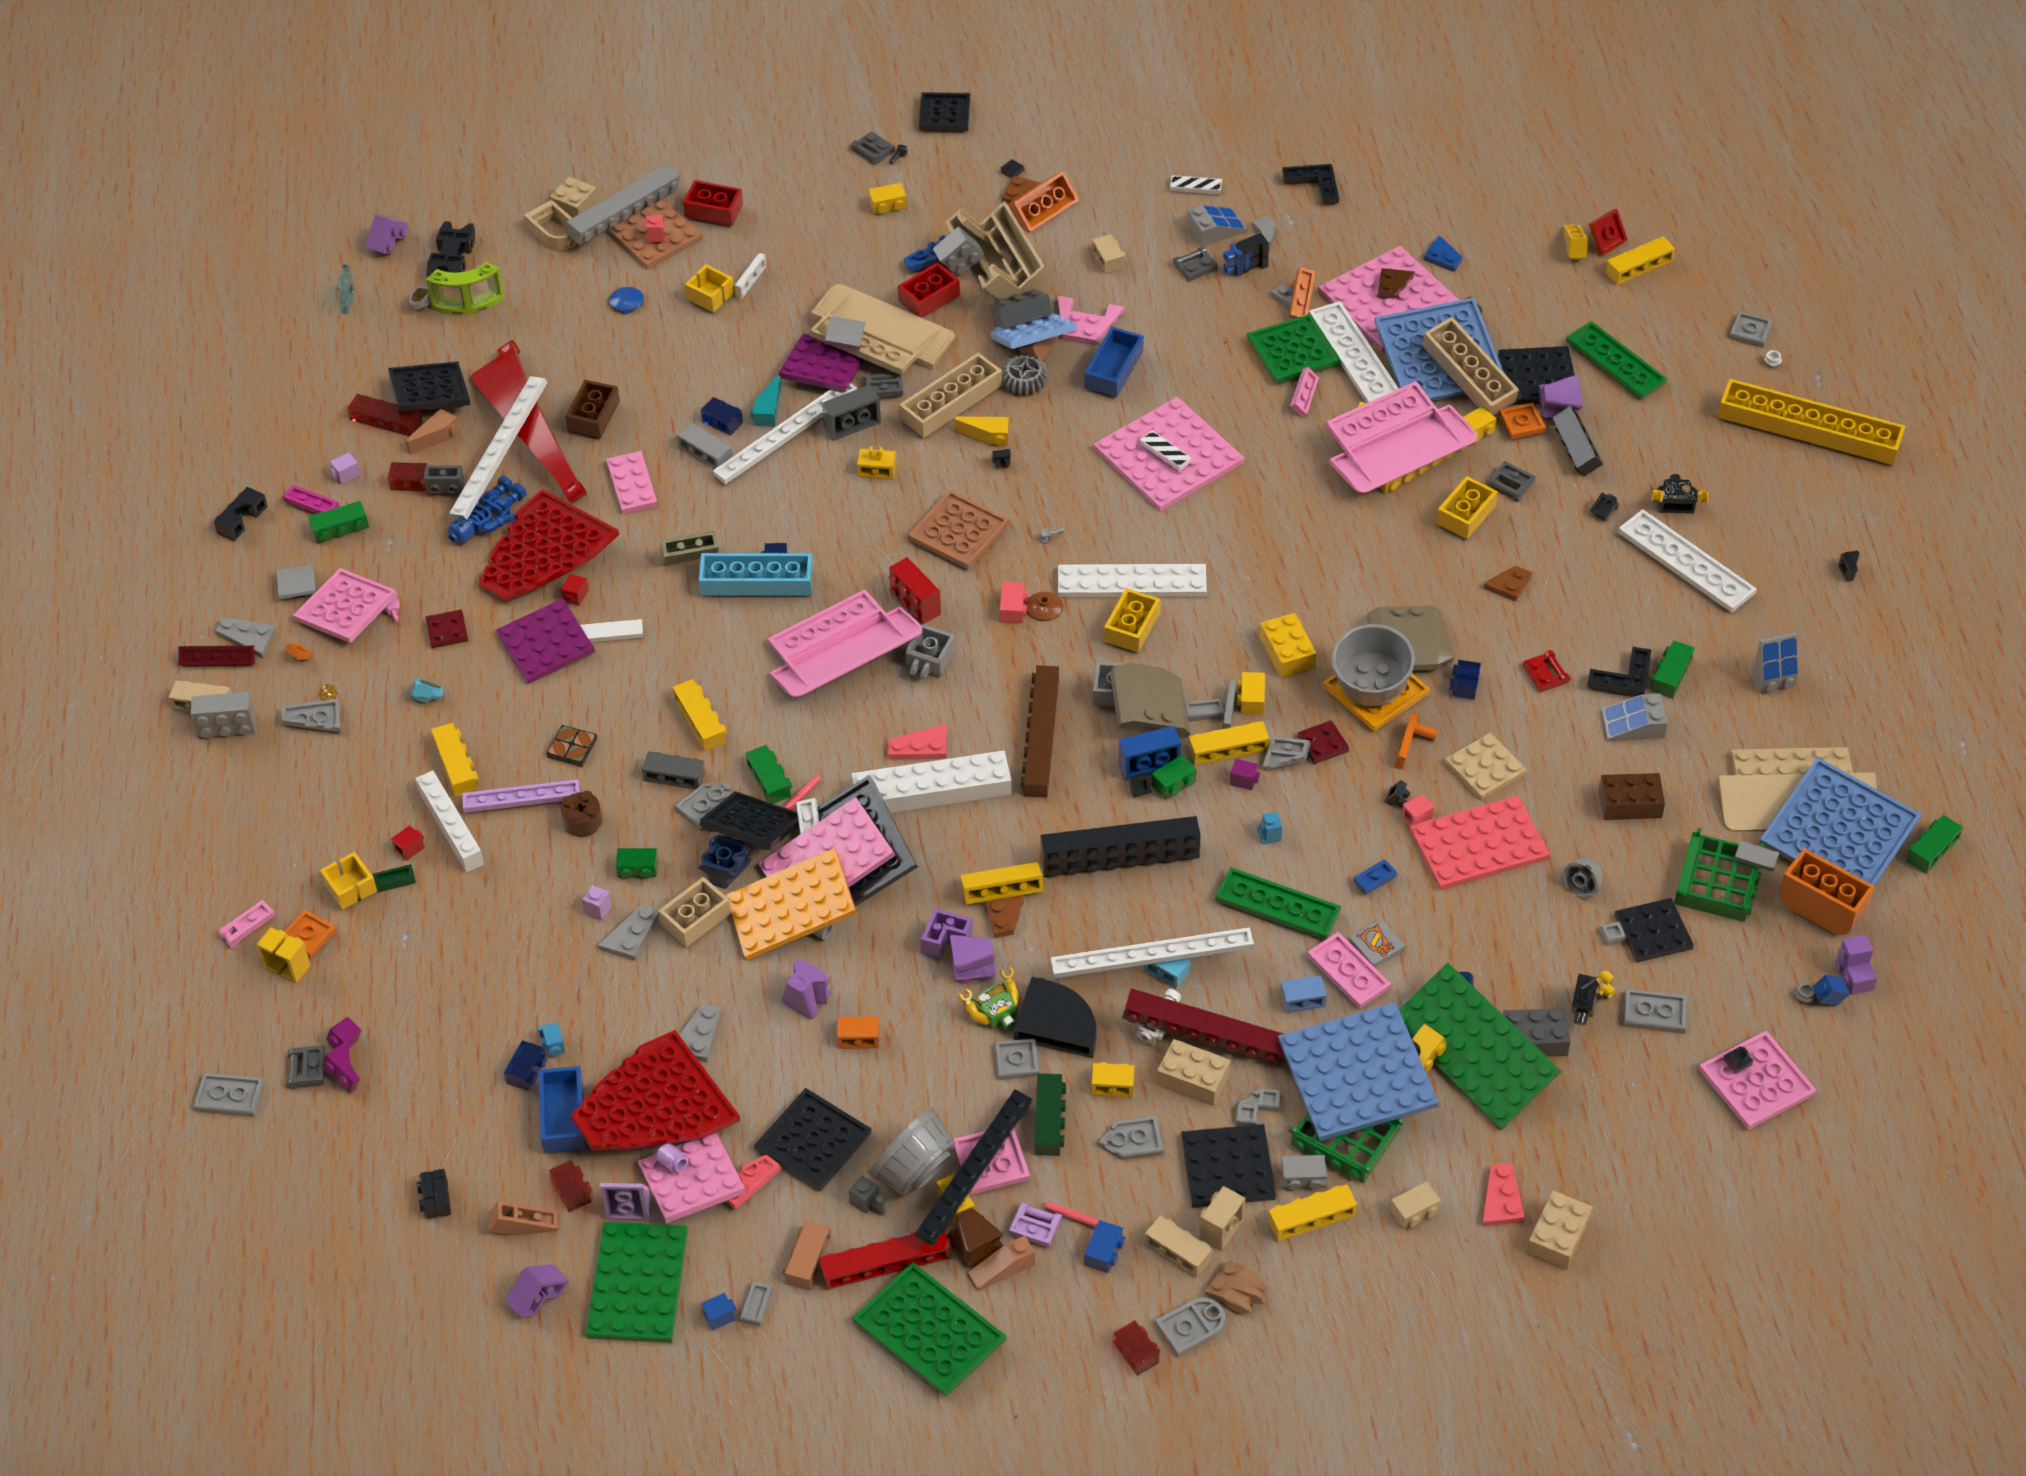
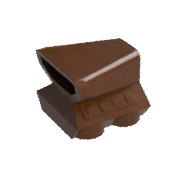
(974, 1237)

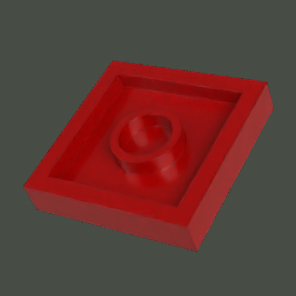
(1608, 231)

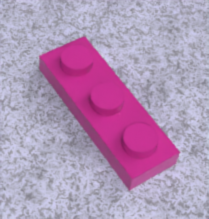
(309, 500)

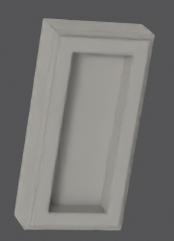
(1205, 709)
(1756, 856)
(756, 1303)

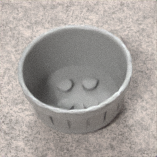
(1373, 664)
(914, 1155)

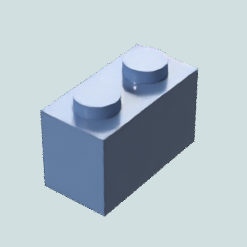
(1303, 994)

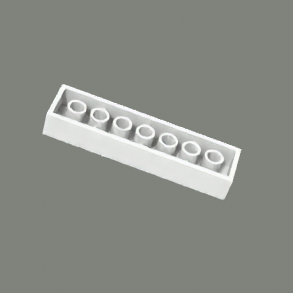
(942, 781)

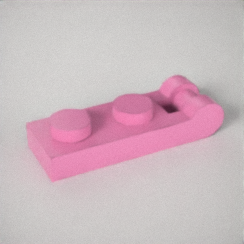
(246, 923)

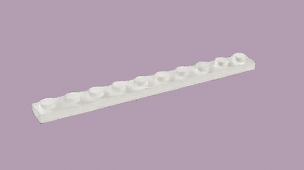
(775, 438)
(498, 448)
(1152, 952)

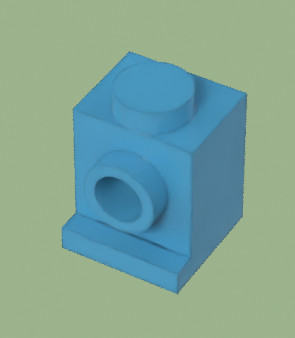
(1270, 828)
(551, 1039)

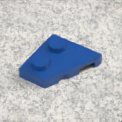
(1443, 255)

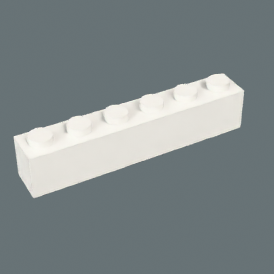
(449, 821)

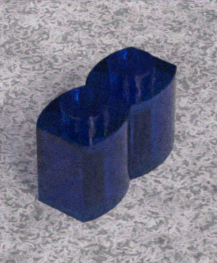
(1466, 679)

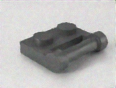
(874, 143)
(1198, 267)
(885, 384)
(1512, 476)
(312, 1071)

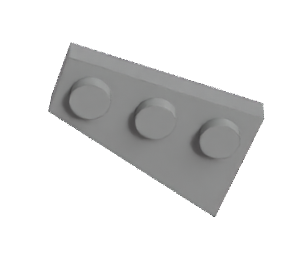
(246, 633)
(631, 933)
(701, 1031)

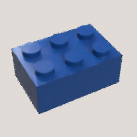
(1148, 751)

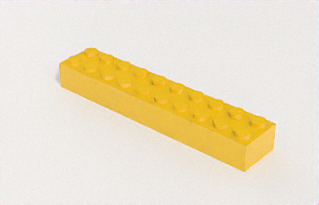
(1811, 421)

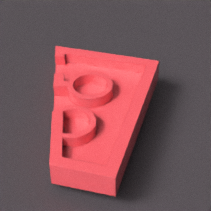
(1502, 1198)

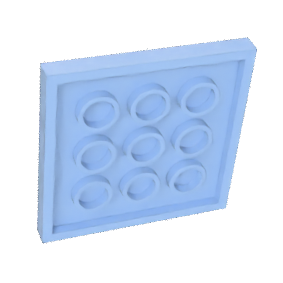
(1033, 331)

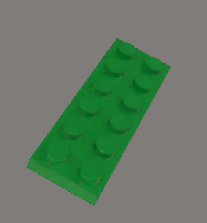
(1616, 360)
(1278, 903)

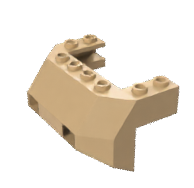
(995, 235)

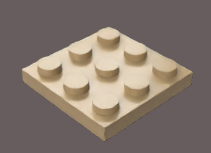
(1485, 766)

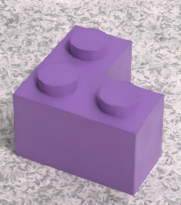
(384, 232)
(939, 929)
(1855, 964)
(535, 1286)

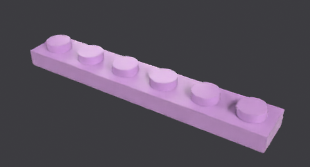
(519, 796)

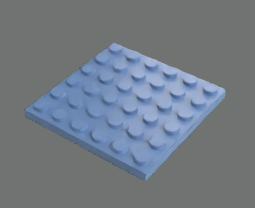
(1410, 362)
(1841, 823)
(1358, 1071)

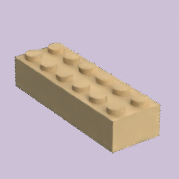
(1469, 366)
(950, 395)

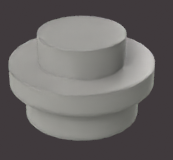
(1805, 993)

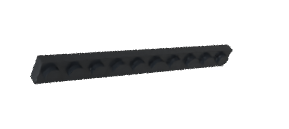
(973, 1168)

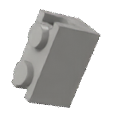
(1303, 1172)

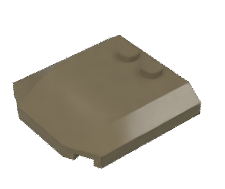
(1423, 629)
(1149, 698)

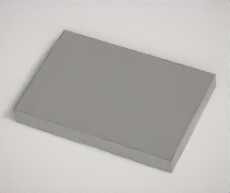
(1655, 1011)
(228, 1094)

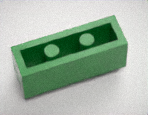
(338, 522)
(1672, 669)
(768, 774)
(1934, 843)

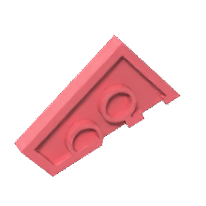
(920, 744)
(753, 1177)

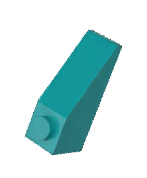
(767, 405)

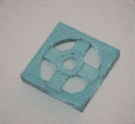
(345, 289)

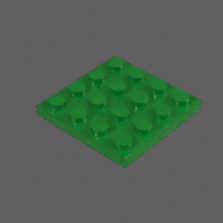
(1292, 347)

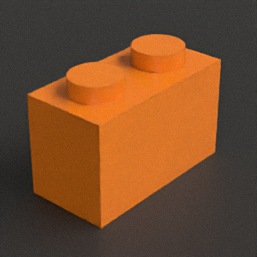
(858, 1032)

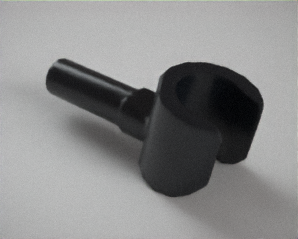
(901, 150)

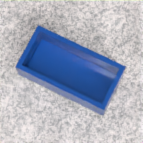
(1114, 361)
(559, 1097)

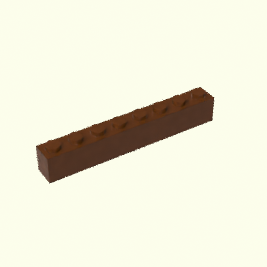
(1041, 731)

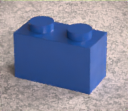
(1104, 1246)

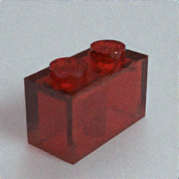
(407, 476)
(570, 1185)
(1136, 1347)

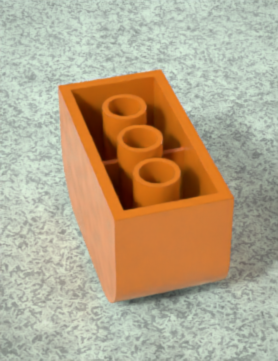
(1825, 893)

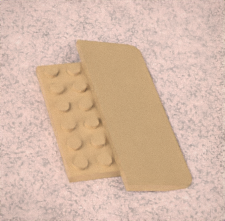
(890, 334)
(1767, 780)

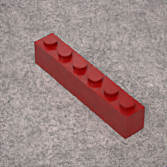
(880, 1259)

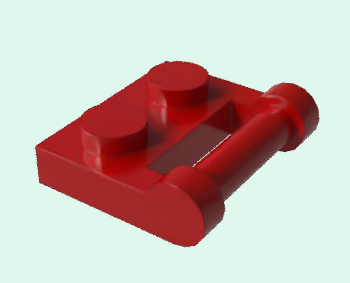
(1541, 674)

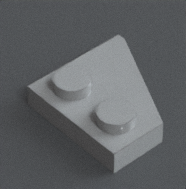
(1285, 752)

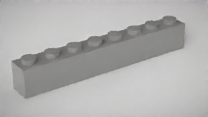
(622, 204)

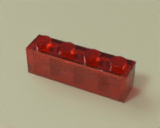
(383, 415)

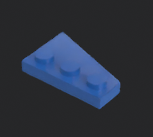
(923, 258)

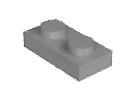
(1283, 294)

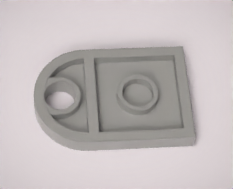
(1190, 1325)

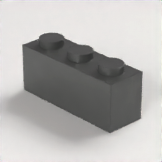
(673, 770)

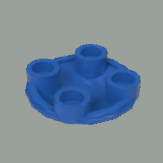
(626, 299)

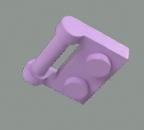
(1033, 1229)

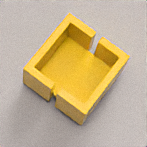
(709, 288)
(353, 883)
(279, 949)

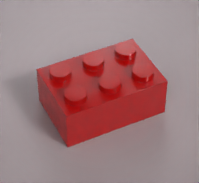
(713, 203)
(928, 290)
(914, 590)

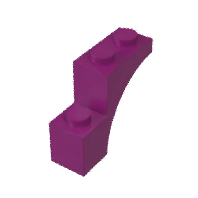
(337, 1062)

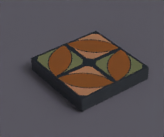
(572, 745)

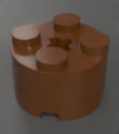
(581, 813)

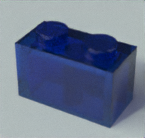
(722, 416)
(525, 1065)

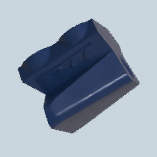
(724, 860)

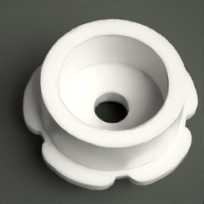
(1773, 358)

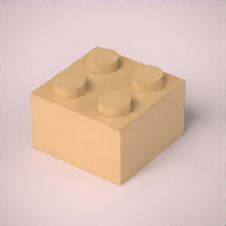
(575, 196)
(1221, 1218)

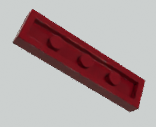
(216, 655)

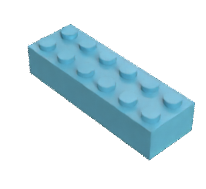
(756, 574)

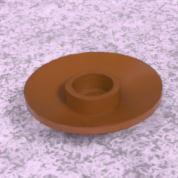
(1044, 606)

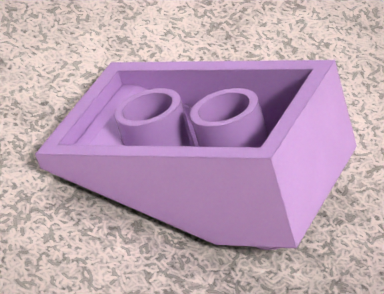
(626, 1201)

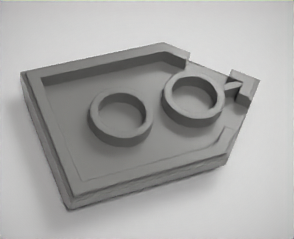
(702, 801)
(1133, 1137)

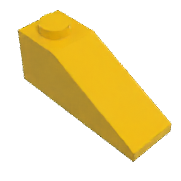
(1575, 241)
(985, 429)

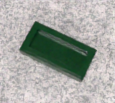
(394, 878)

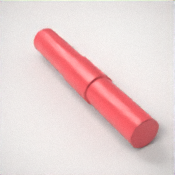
(802, 792)
(1071, 1214)

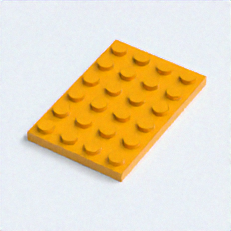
(791, 904)

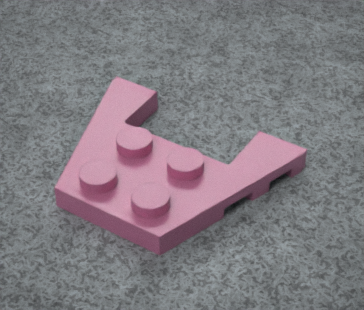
(1089, 326)

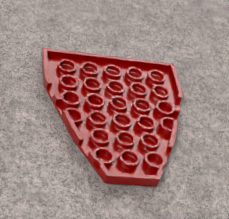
(543, 545)
(654, 1100)

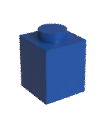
(1831, 990)
(719, 1311)

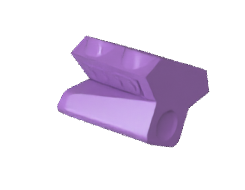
(1559, 396)
(972, 958)
(806, 989)

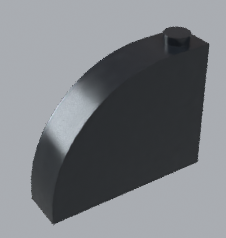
(1056, 1018)

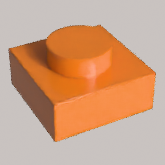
(298, 652)

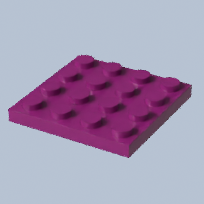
(820, 364)
(545, 641)

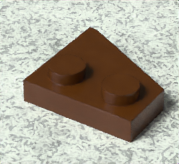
(1393, 281)

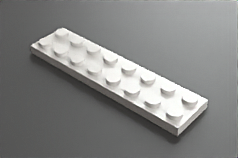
(1354, 351)
(1687, 561)
(1149, 579)

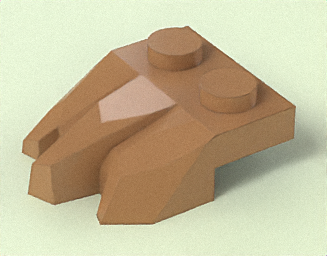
(1237, 1287)

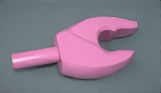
(393, 608)

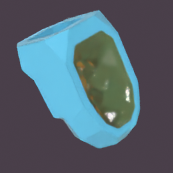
(426, 690)

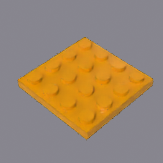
(1378, 716)

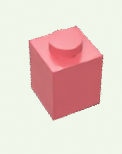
(655, 228)
(1417, 810)

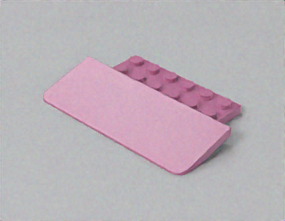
(1395, 437)
(838, 642)

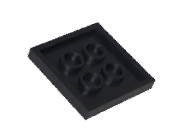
(944, 111)
(1654, 930)

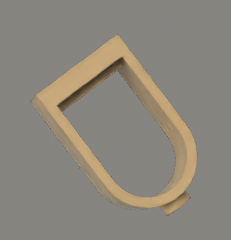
(541, 215)

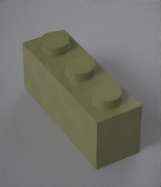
(688, 547)

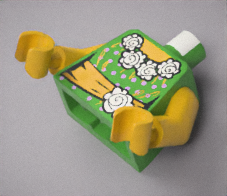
(994, 1005)

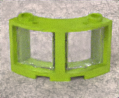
(465, 290)

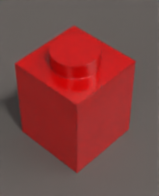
(574, 589)
(408, 842)

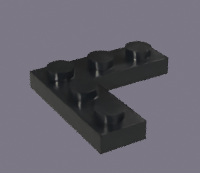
(1321, 173)
(1629, 684)

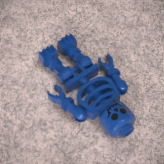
(481, 517)

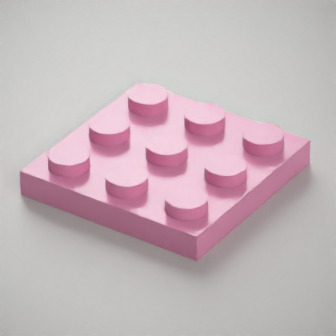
(1004, 1170)

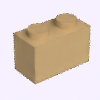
(1108, 253)
(1415, 1205)

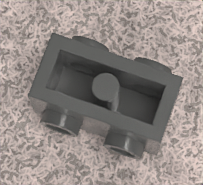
(444, 479)

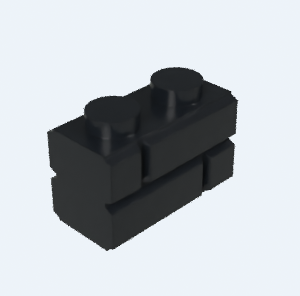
(434, 1193)

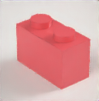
(1012, 602)

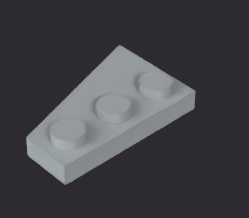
(313, 715)

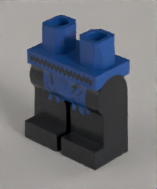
(1247, 255)

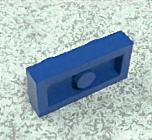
(1375, 877)

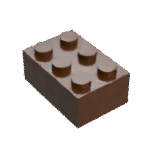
(592, 408)
(1631, 796)

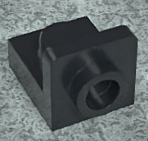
(1604, 505)
(1848, 564)

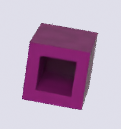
(1244, 774)

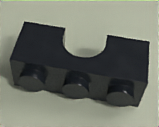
(230, 521)

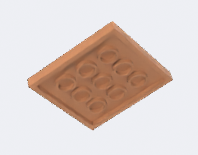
(633, 236)
(958, 529)

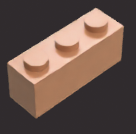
(805, 1255)

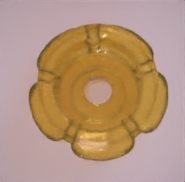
(328, 692)

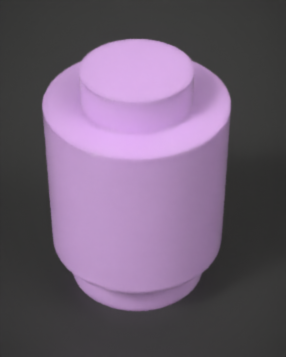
(672, 1158)

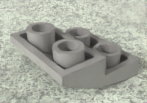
(844, 332)
(296, 581)

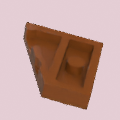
(1017, 187)
(1509, 583)
(1004, 915)

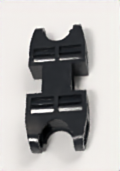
(451, 246)

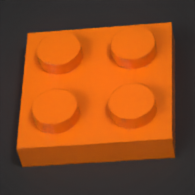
(1522, 421)
(311, 931)

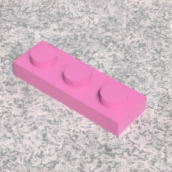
(1304, 391)

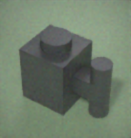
(865, 1195)

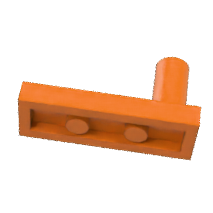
(1302, 292)
(1416, 728)

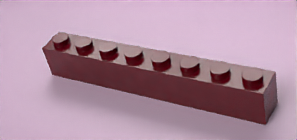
(1203, 1026)

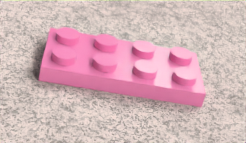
(632, 482)
(1349, 970)

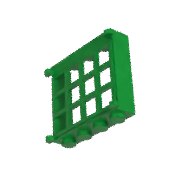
(1723, 850)
(1339, 1161)

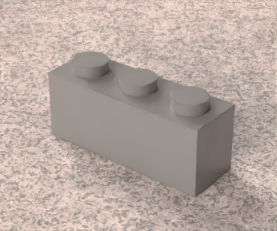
(704, 446)

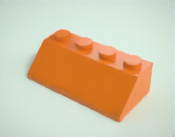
(1043, 201)

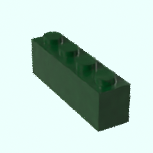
(1048, 1114)

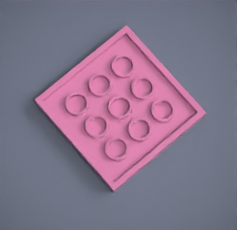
(345, 605)
(1762, 1089)
(702, 1184)

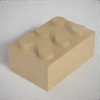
(694, 912)
(1193, 1072)
(1559, 1230)

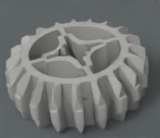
(1024, 374)

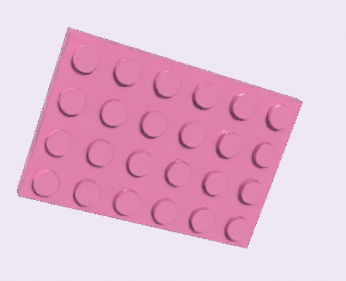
(849, 832)

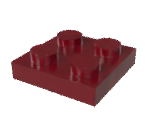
(446, 628)
(1324, 741)

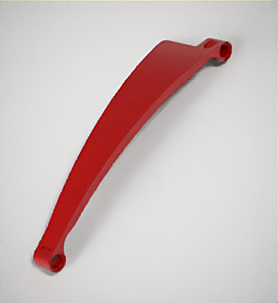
(501, 384)

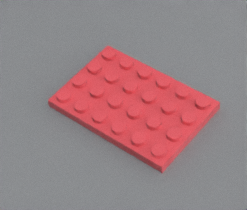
(1479, 842)

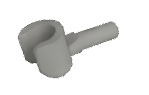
(1046, 534)

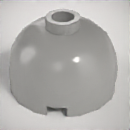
(1583, 877)

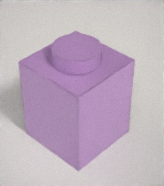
(344, 468)
(597, 902)

